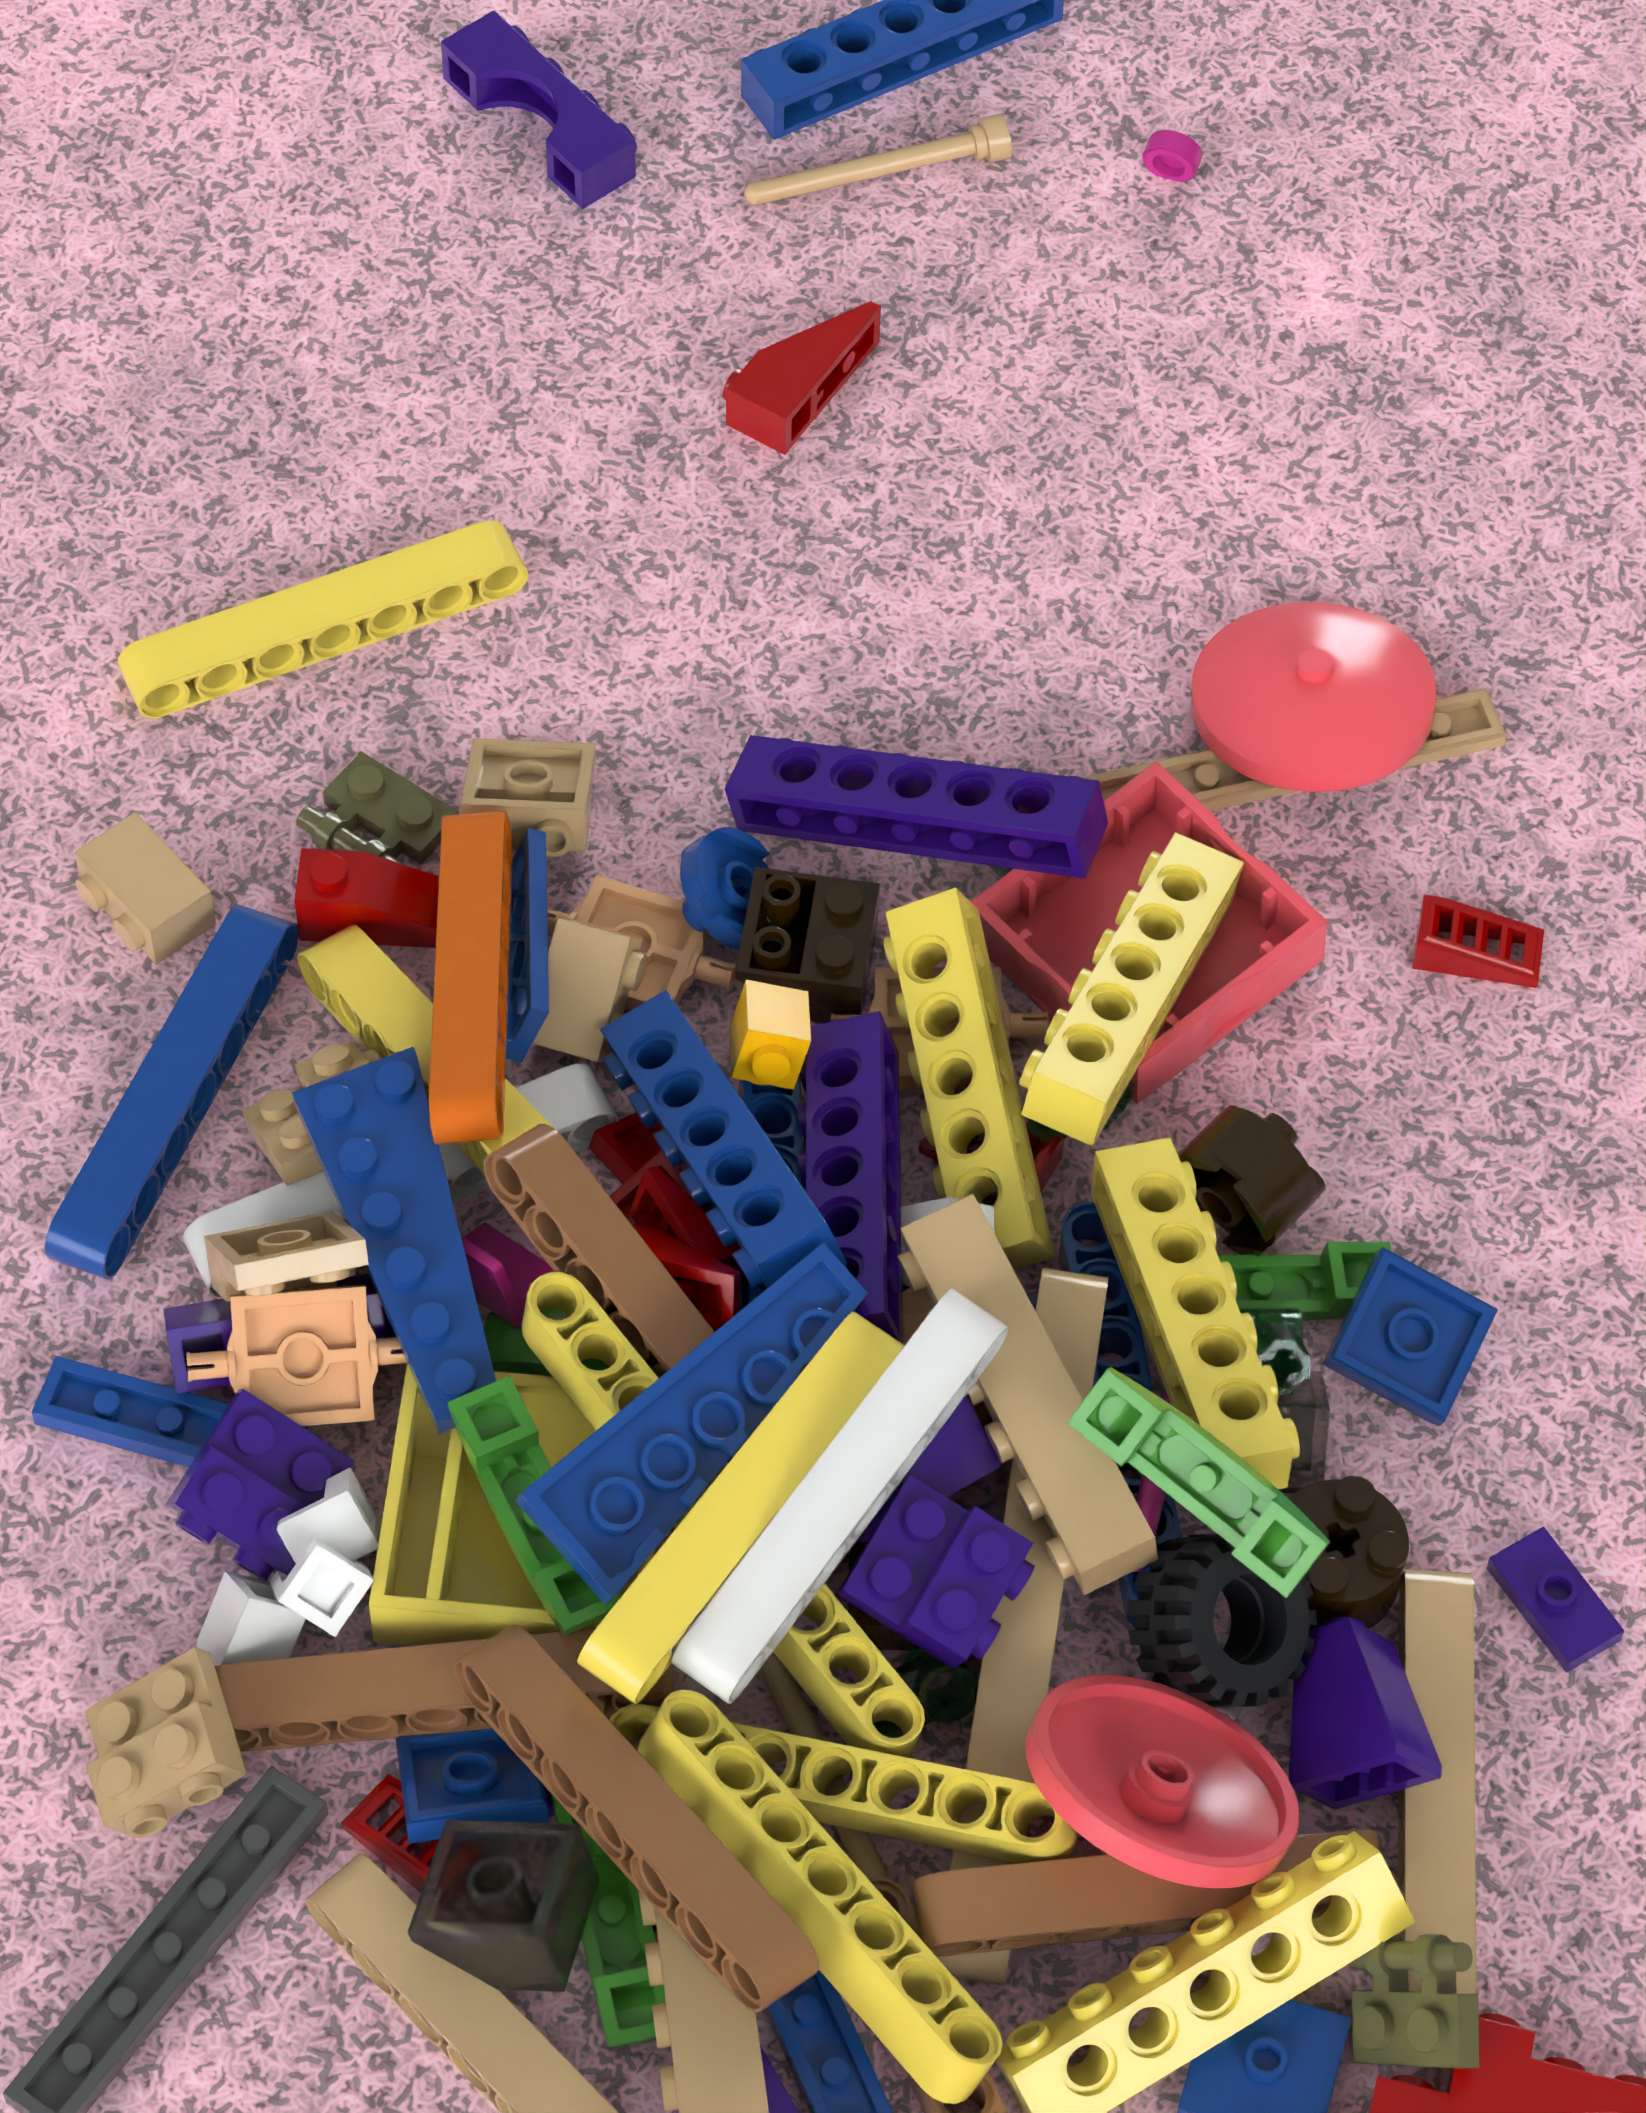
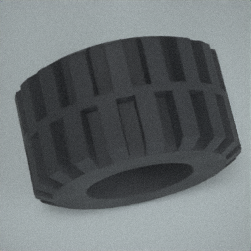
(1179, 1634)

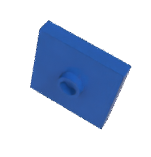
(1410, 1336)
(465, 1779)
(1271, 2065)

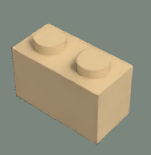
(144, 889)
(588, 986)

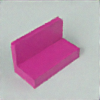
(501, 1271)

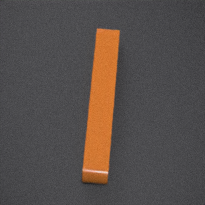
(471, 979)

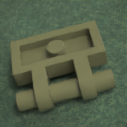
(381, 803)
(1413, 2026)

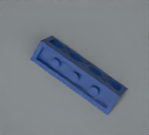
(528, 946)

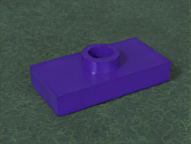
(1555, 1599)

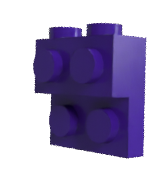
(249, 1478)
(938, 1573)

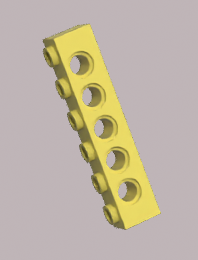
(919, 939)
(1130, 989)
(1190, 1304)
(1241, 1987)

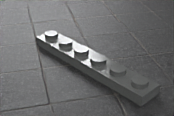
(169, 1949)

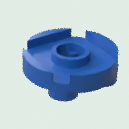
(718, 882)

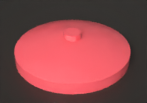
(1313, 696)
(1162, 1781)

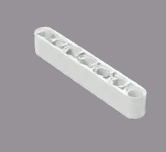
(565, 1098)
(839, 1496)

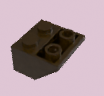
(811, 938)

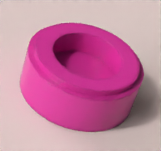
(1172, 155)

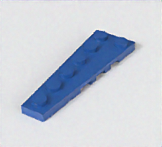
(395, 1193)
(656, 1456)

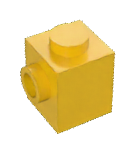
(769, 1034)

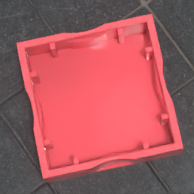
(1050, 924)

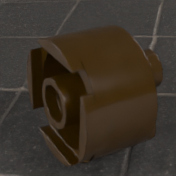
(1251, 1177)
(1366, 1550)

